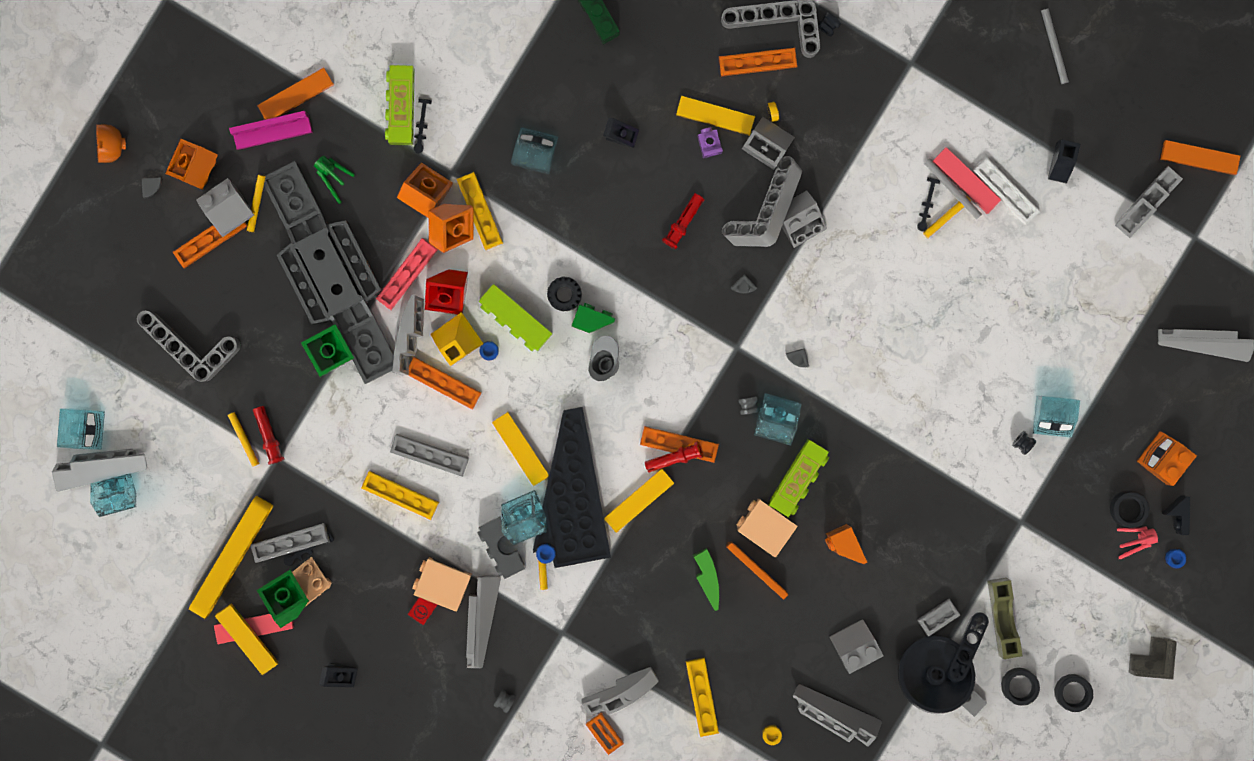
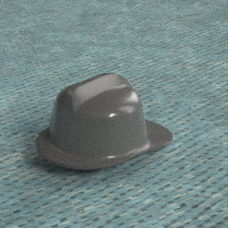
(604, 358)

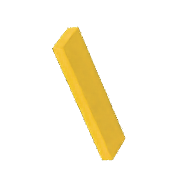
(715, 115)
(481, 214)
(520, 449)
(400, 495)
(638, 500)
(246, 639)
(702, 697)

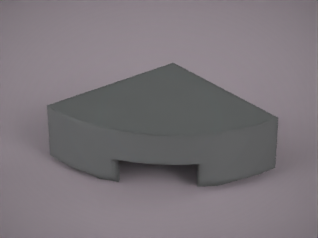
(150, 186)
(743, 285)
(798, 358)

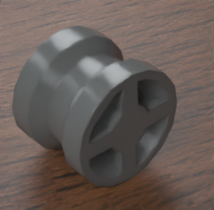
(748, 405)
(504, 701)

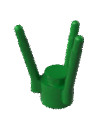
(325, 166)

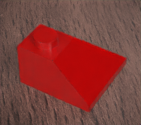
(446, 292)

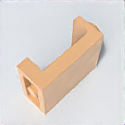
(766, 527)
(441, 584)

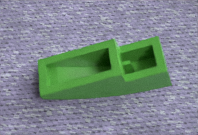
(708, 577)

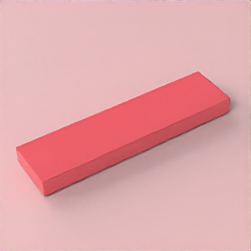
(966, 180)
(406, 274)
(260, 625)

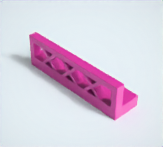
(271, 130)

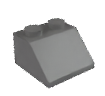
(225, 207)
(856, 646)

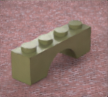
(1002, 610)

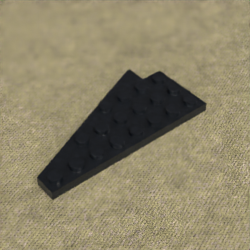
(573, 498)

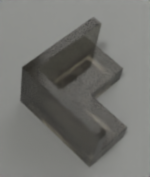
(1158, 663)

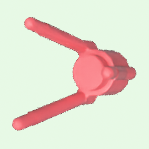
(1145, 538)

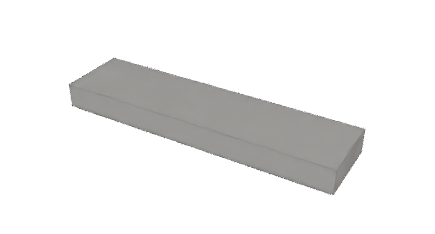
(429, 455)
(290, 543)

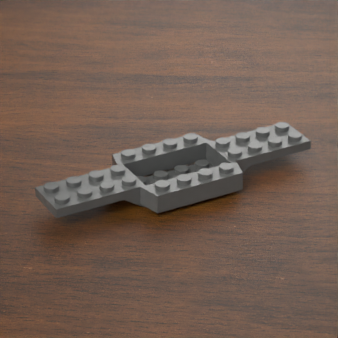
(347, 310)

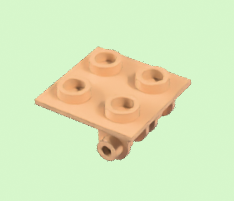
(311, 579)

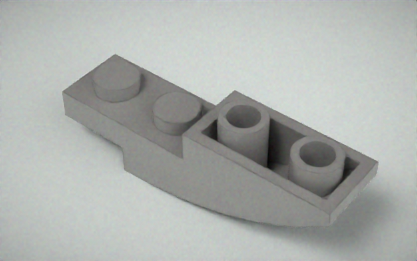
(626, 691)

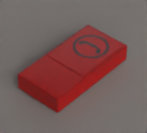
(422, 610)

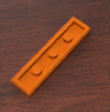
(757, 62)
(296, 94)
(1200, 157)
(202, 245)
(443, 383)
(671, 442)
(757, 570)

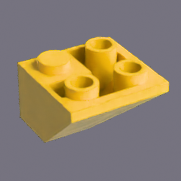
(456, 339)

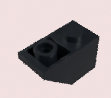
(1063, 161)

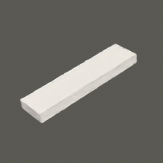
(1006, 191)

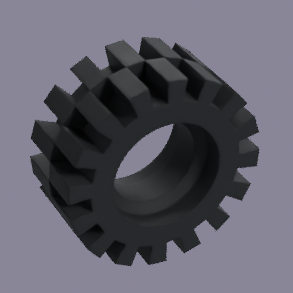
(564, 282)

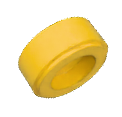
(773, 111)
(772, 735)

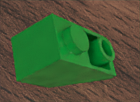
(590, 320)

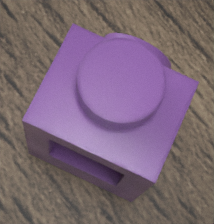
(706, 149)

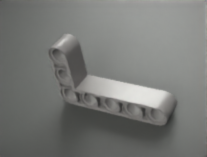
(779, 17)
(773, 211)
(184, 349)

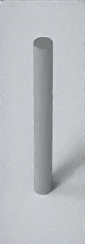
(1055, 46)
(953, 189)

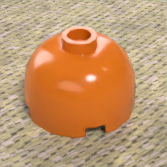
(109, 143)

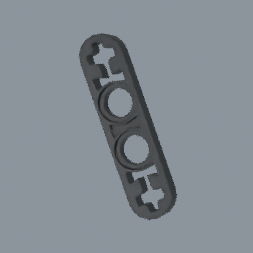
(968, 647)

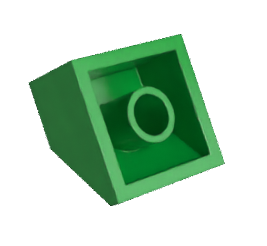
(327, 350)
(283, 598)

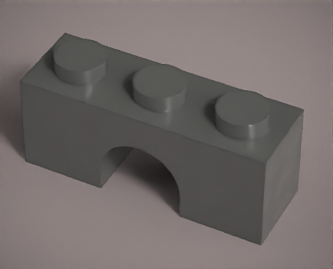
(507, 563)

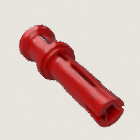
(679, 228)
(270, 444)
(682, 455)

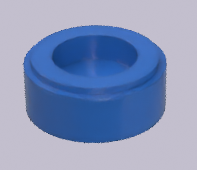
(489, 350)
(545, 553)
(1175, 558)

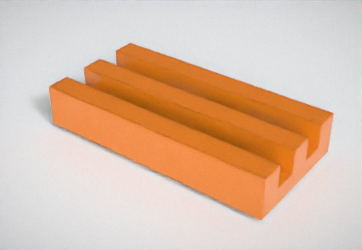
(610, 728)

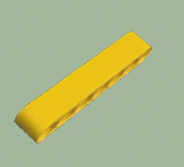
(231, 557)

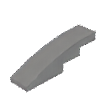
(1148, 201)
(409, 329)

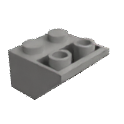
(768, 143)
(803, 219)

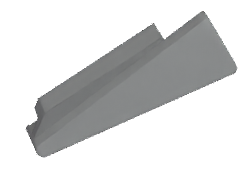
(1208, 342)
(97, 467)
(480, 619)
(836, 716)

